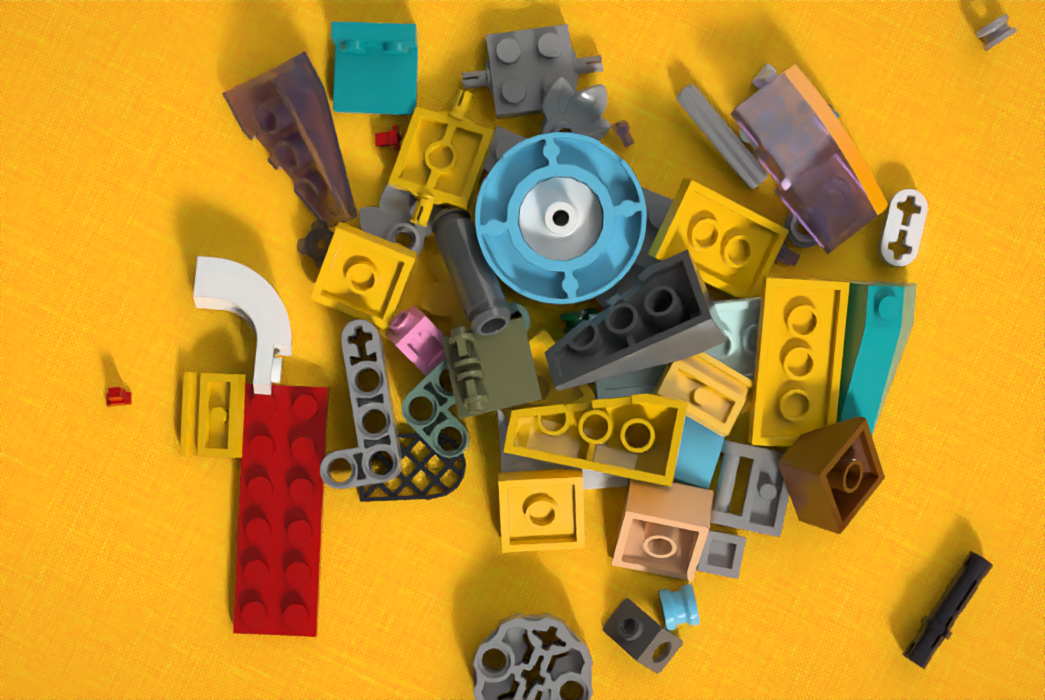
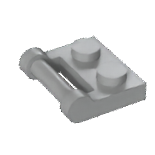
(764, 494)

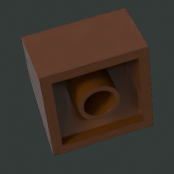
(832, 473)

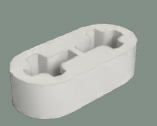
(912, 230)

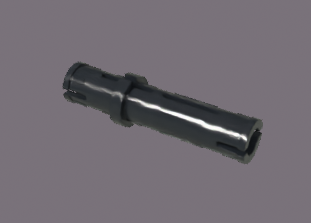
(950, 605)

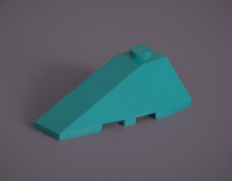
(874, 341)

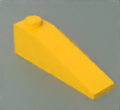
(613, 436)

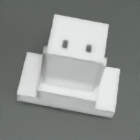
(765, 76)

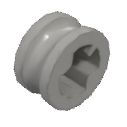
(996, 32)

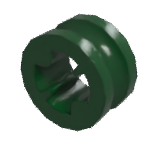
(576, 317)

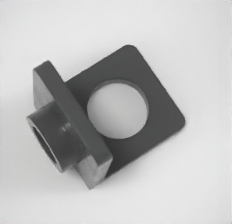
(641, 635)

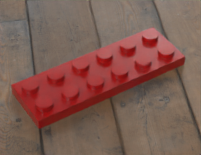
(281, 511)

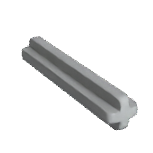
(721, 136)

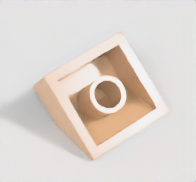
(663, 529)

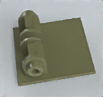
(491, 369)

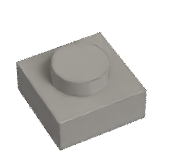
(722, 554)

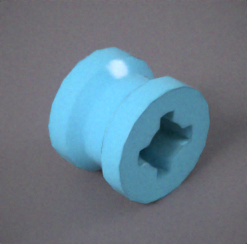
(679, 607)

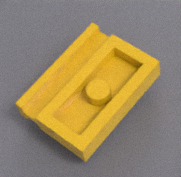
(710, 388)
(212, 414)

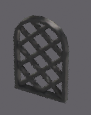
(420, 466)

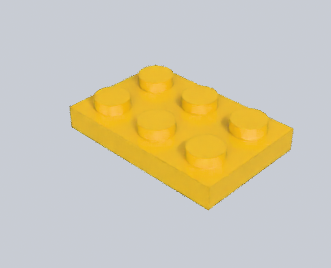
(725, 239)

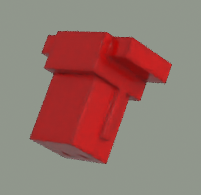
(389, 138)
(118, 397)

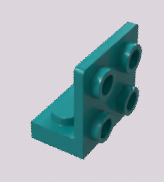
(375, 68)

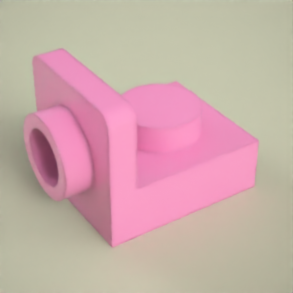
(417, 339)

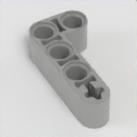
(362, 405)

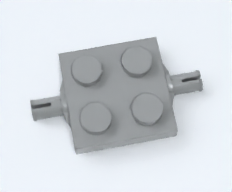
(525, 65)

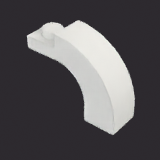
(240, 290)

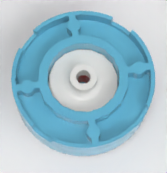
(553, 177)

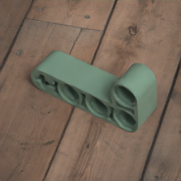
(442, 402)

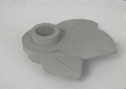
(575, 111)
(394, 218)

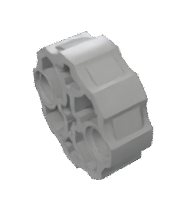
(509, 639)

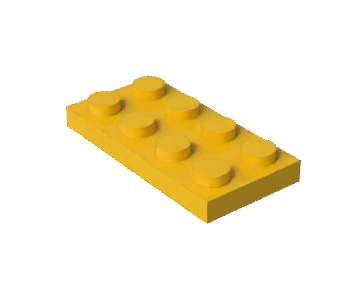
(797, 358)

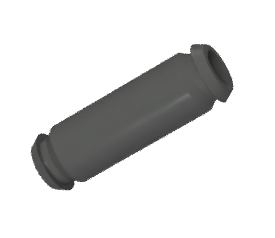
(470, 271)

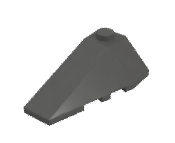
(650, 325)

